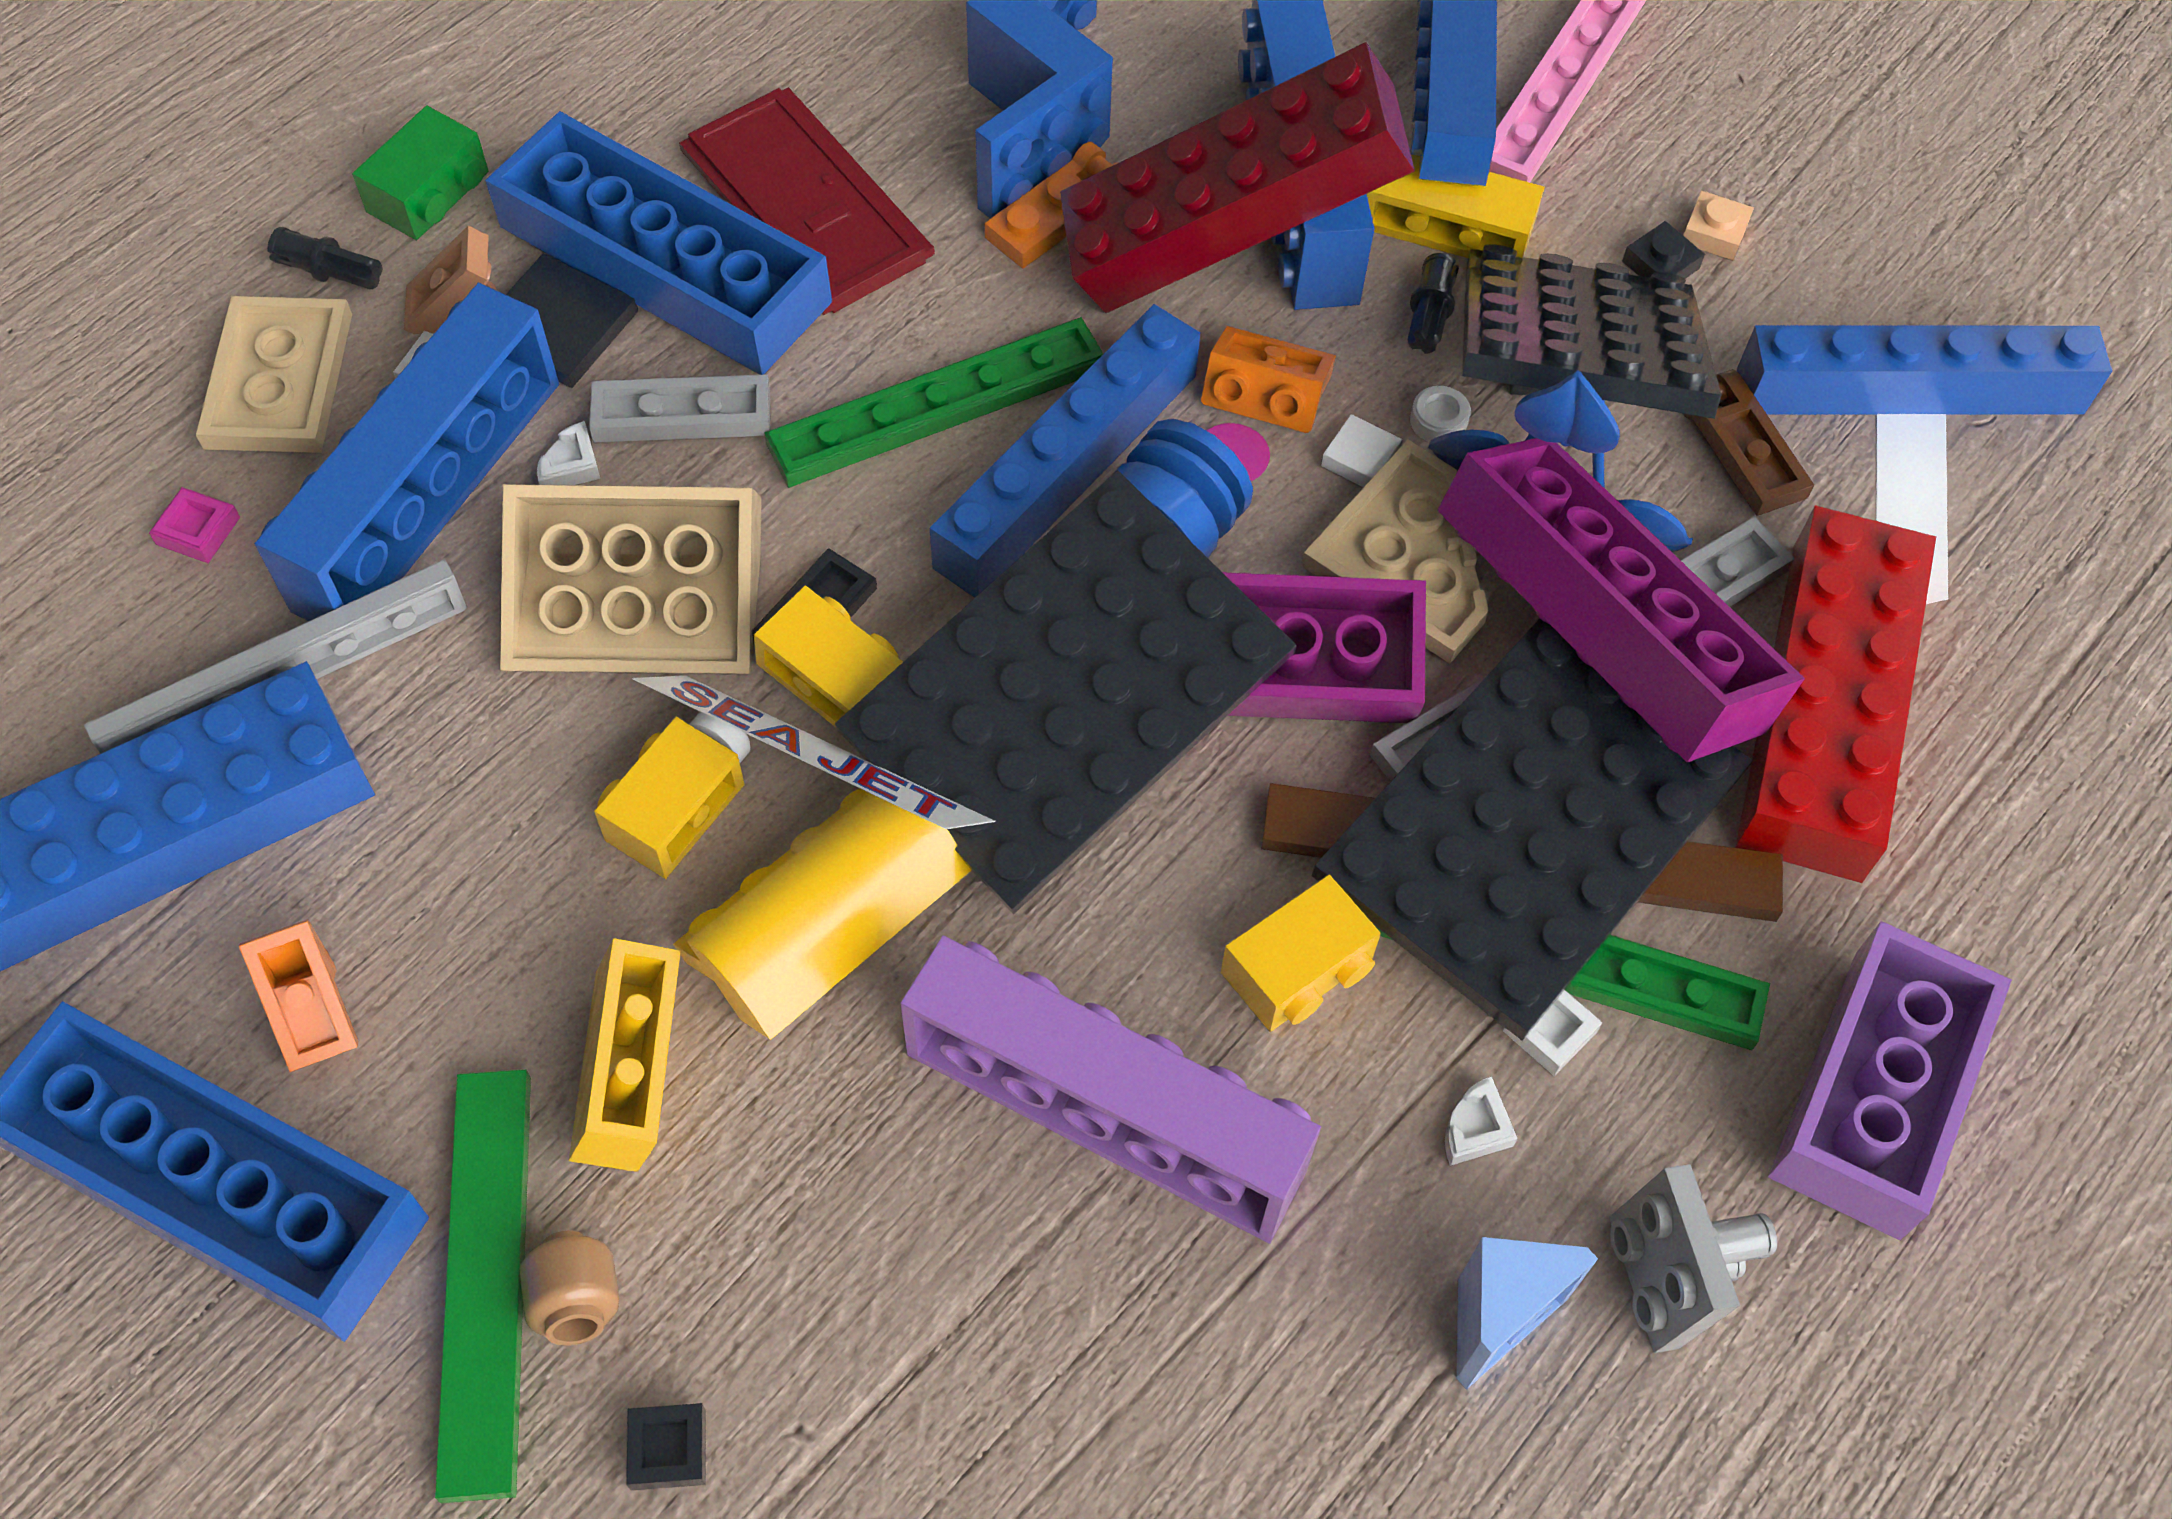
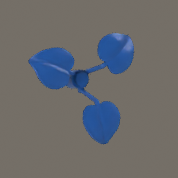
(1573, 417)

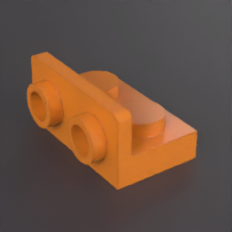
(1266, 379)

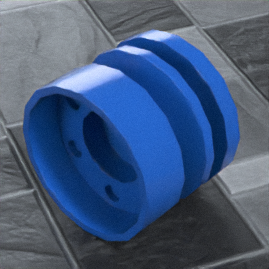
(1190, 480)

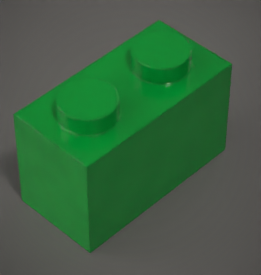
(421, 172)

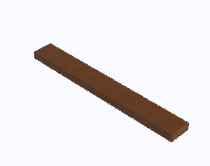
(1697, 878)

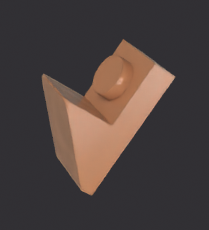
(447, 281)

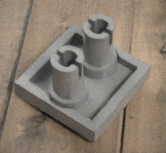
(1681, 1259)

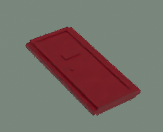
(800, 180)

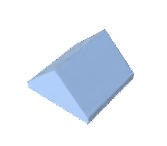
(1508, 1294)

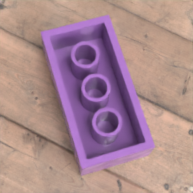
(1891, 1081)

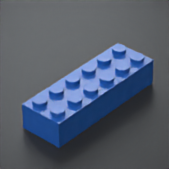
(661, 242)
(1327, 255)
(412, 456)
(170, 809)
(206, 1170)

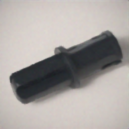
(323, 258)
(1432, 302)

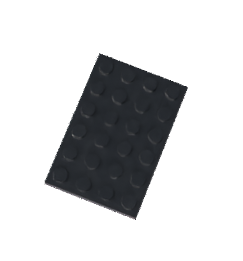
(1624, 332)
(1069, 687)
(1525, 830)

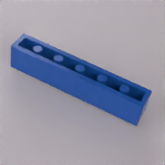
(1455, 90)
(1925, 369)
(1064, 451)

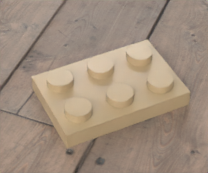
(275, 374)

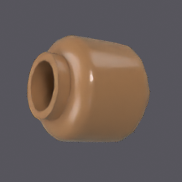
(569, 1288)

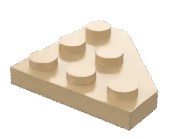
(1400, 535)

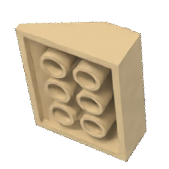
(629, 579)

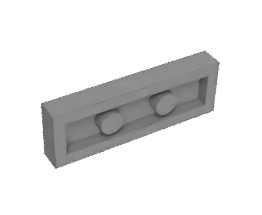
(680, 408)

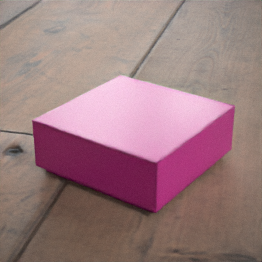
(194, 525)

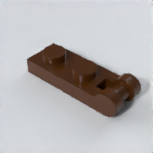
(1753, 448)

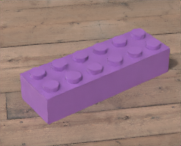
(1108, 1086)

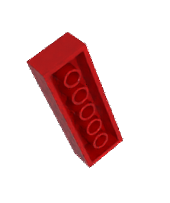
(1834, 754)

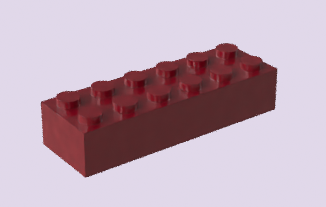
(1236, 179)

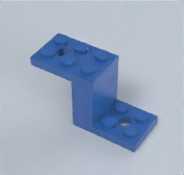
(1047, 84)

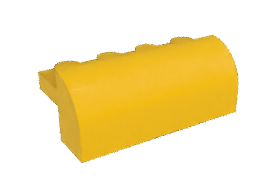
(821, 909)

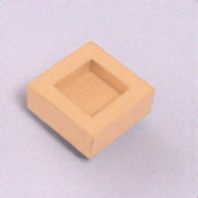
(1718, 224)

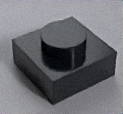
(1663, 251)
(666, 1446)

